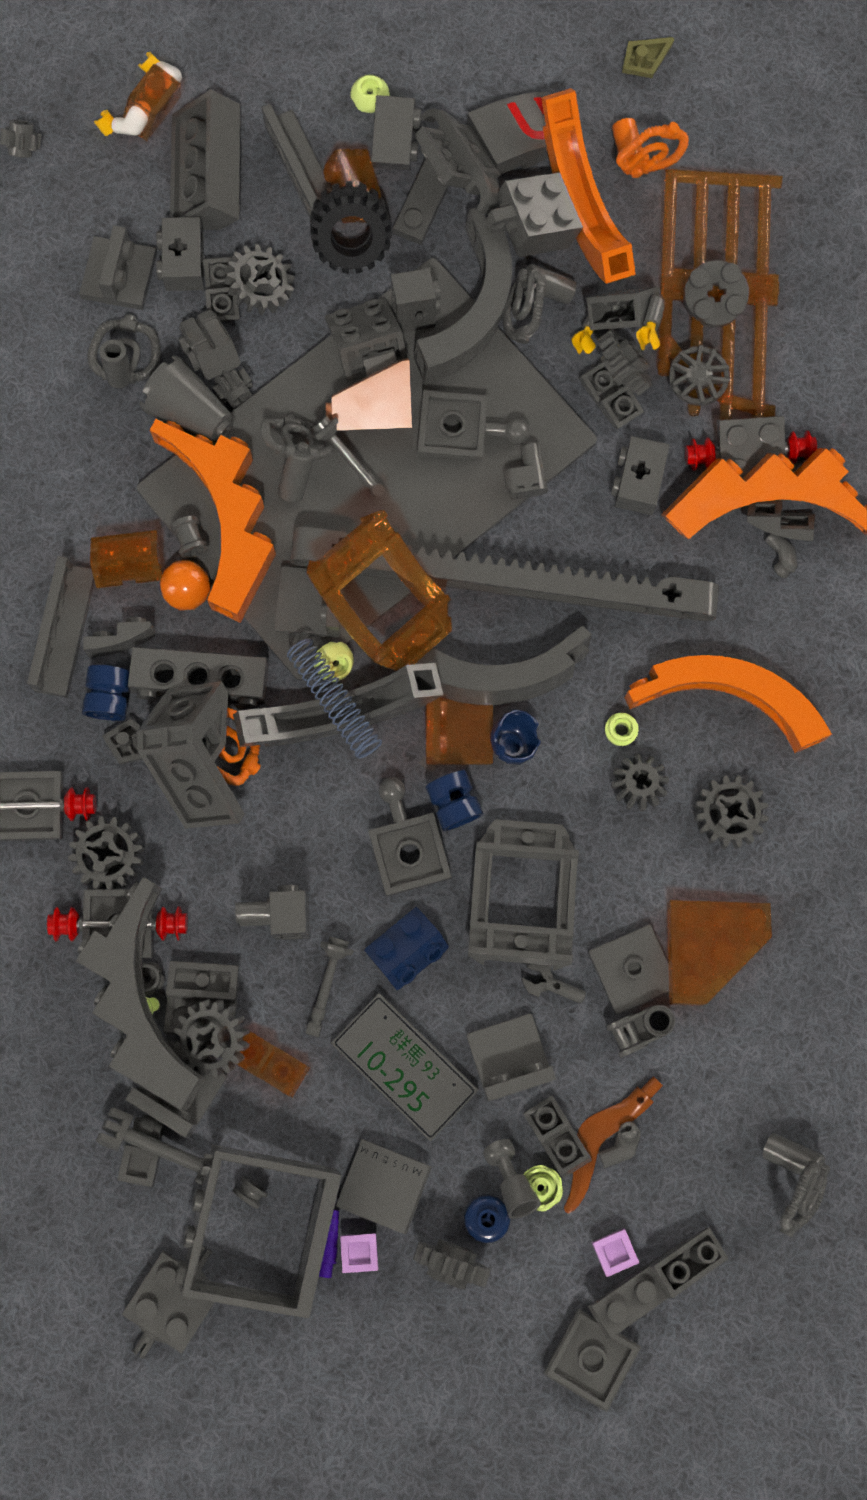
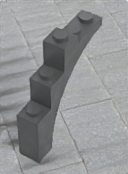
(118, 958)

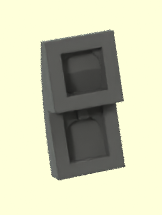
(771, 519)

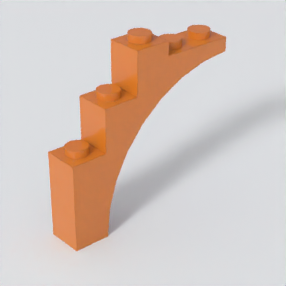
(221, 469)
(723, 490)

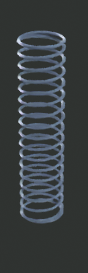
(361, 747)

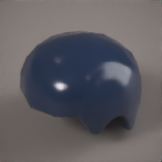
(515, 737)

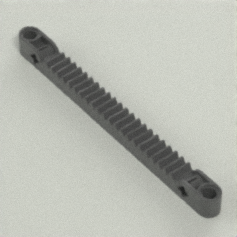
(691, 597)

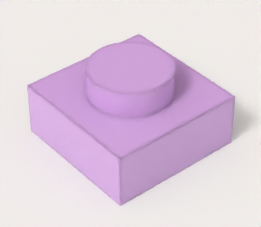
(359, 1252)
(615, 1252)

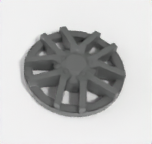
(699, 375)

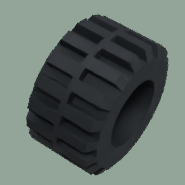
(344, 203)

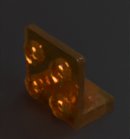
(458, 733)

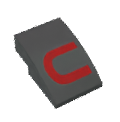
(512, 131)

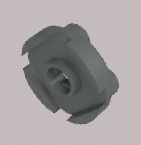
(704, 308)

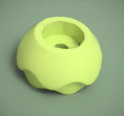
(368, 83)
(336, 651)
(552, 1185)

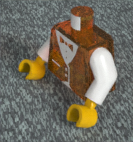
(148, 101)

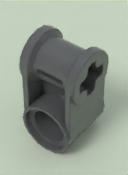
(639, 1029)

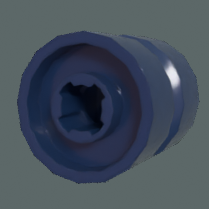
(106, 698)
(459, 811)

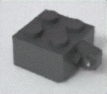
(536, 214)

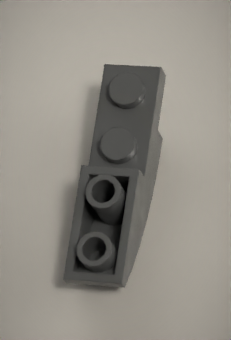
(657, 1282)

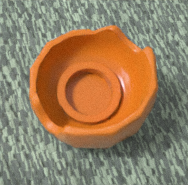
(185, 585)

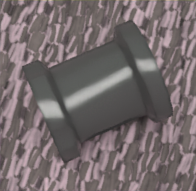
(189, 536)

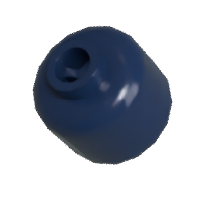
(476, 1209)

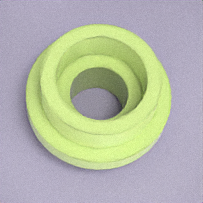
(626, 720)

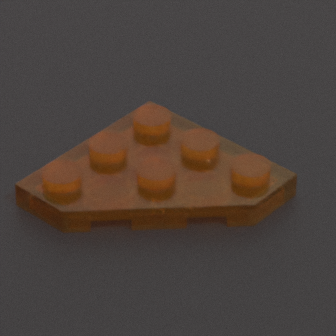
(711, 945)

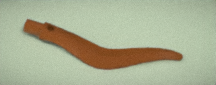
(602, 1126)

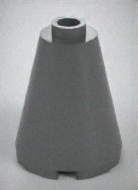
(182, 397)

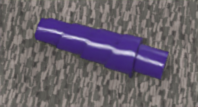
(331, 1249)

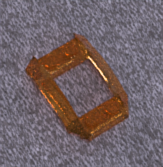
(350, 558)

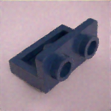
(407, 948)

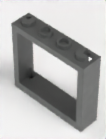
(302, 1299)

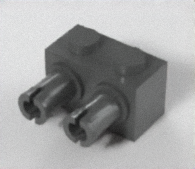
(284, 911)

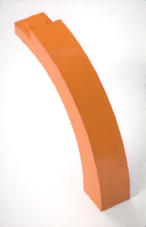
(599, 239)
(746, 680)

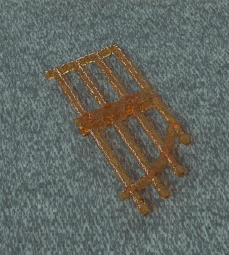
(762, 285)

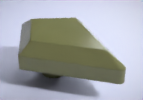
(646, 56)

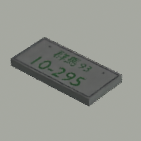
(404, 1067)

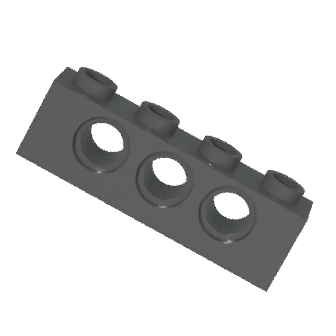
(149, 663)

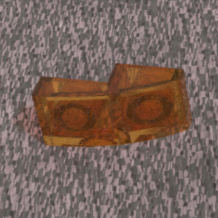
(273, 1065)

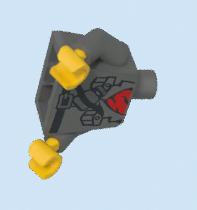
(623, 310)

